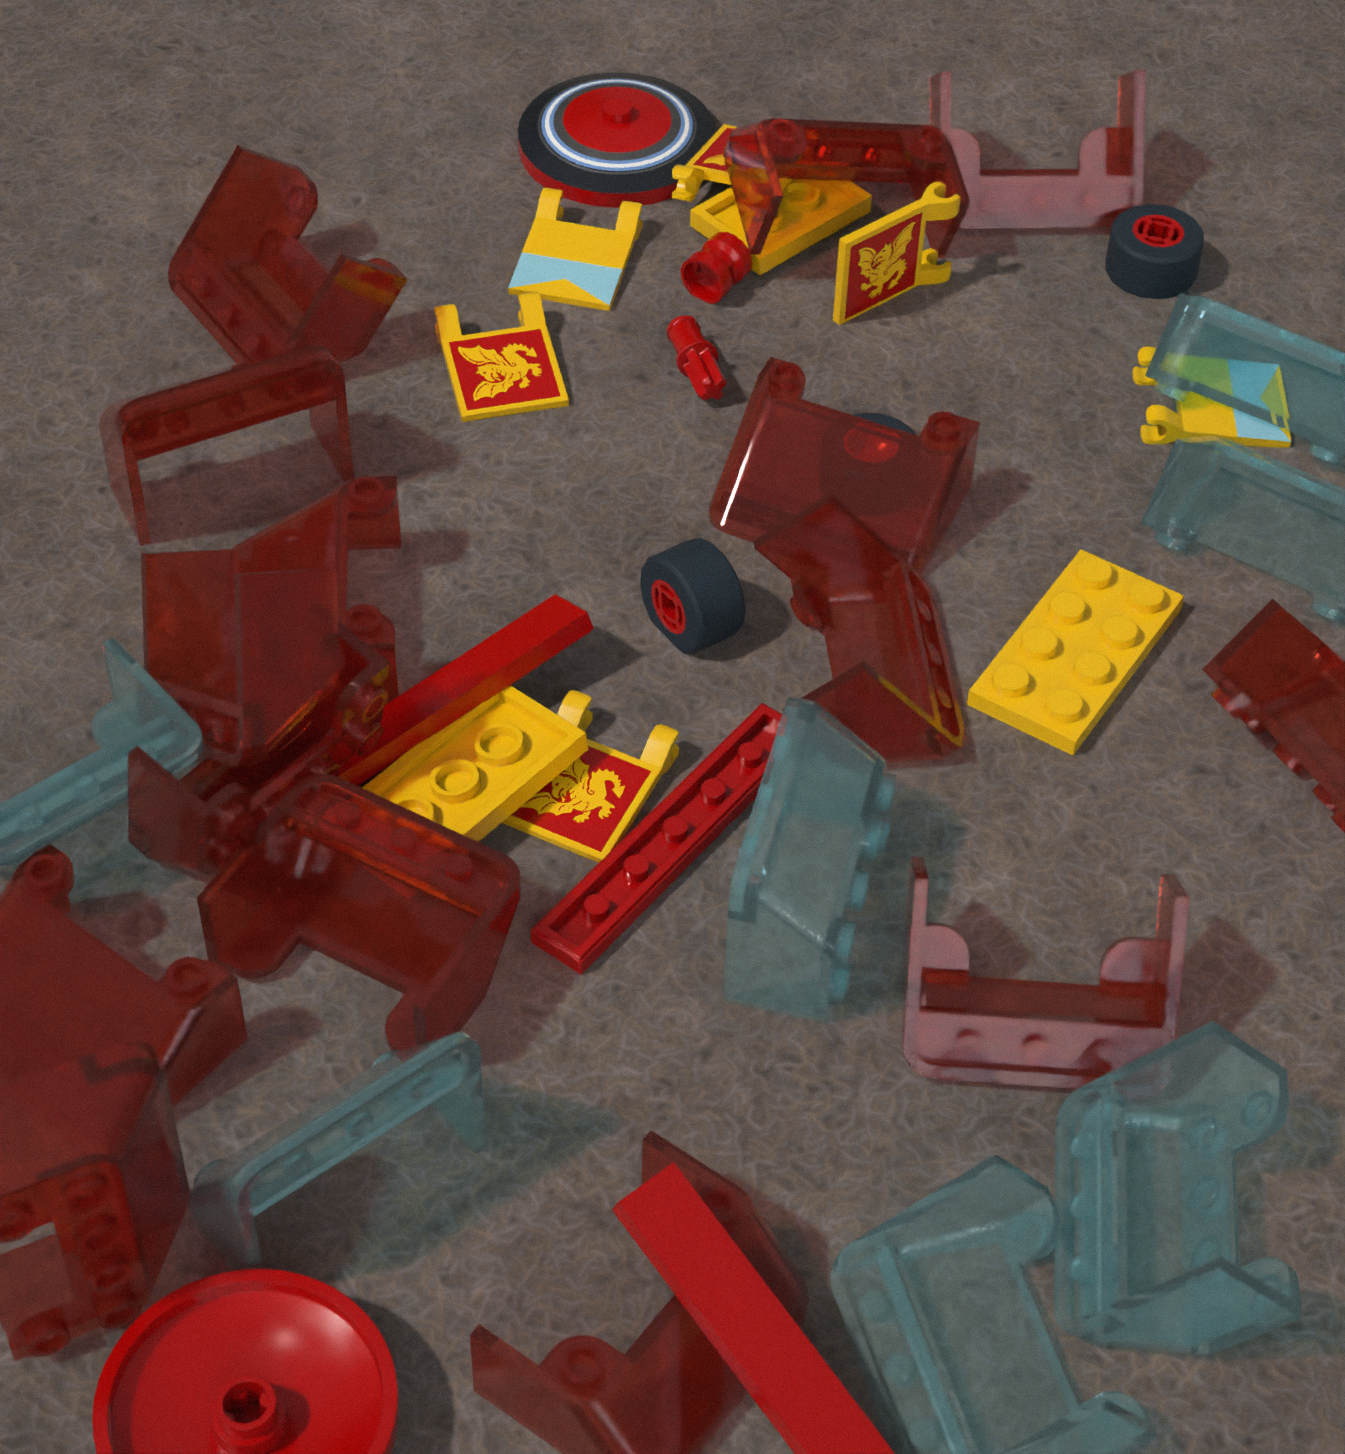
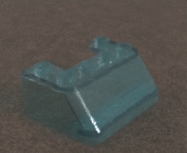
(804, 866)
(1153, 1200)

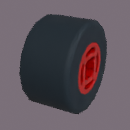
(1154, 251)
(693, 595)

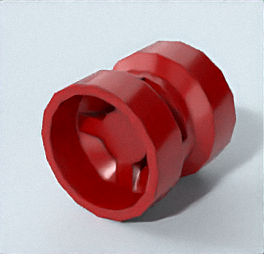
(716, 267)

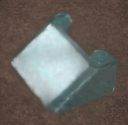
(1254, 370)
(1254, 513)
(72, 797)
(394, 1088)
(958, 1333)

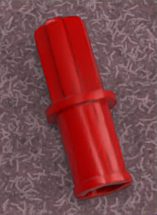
(696, 357)

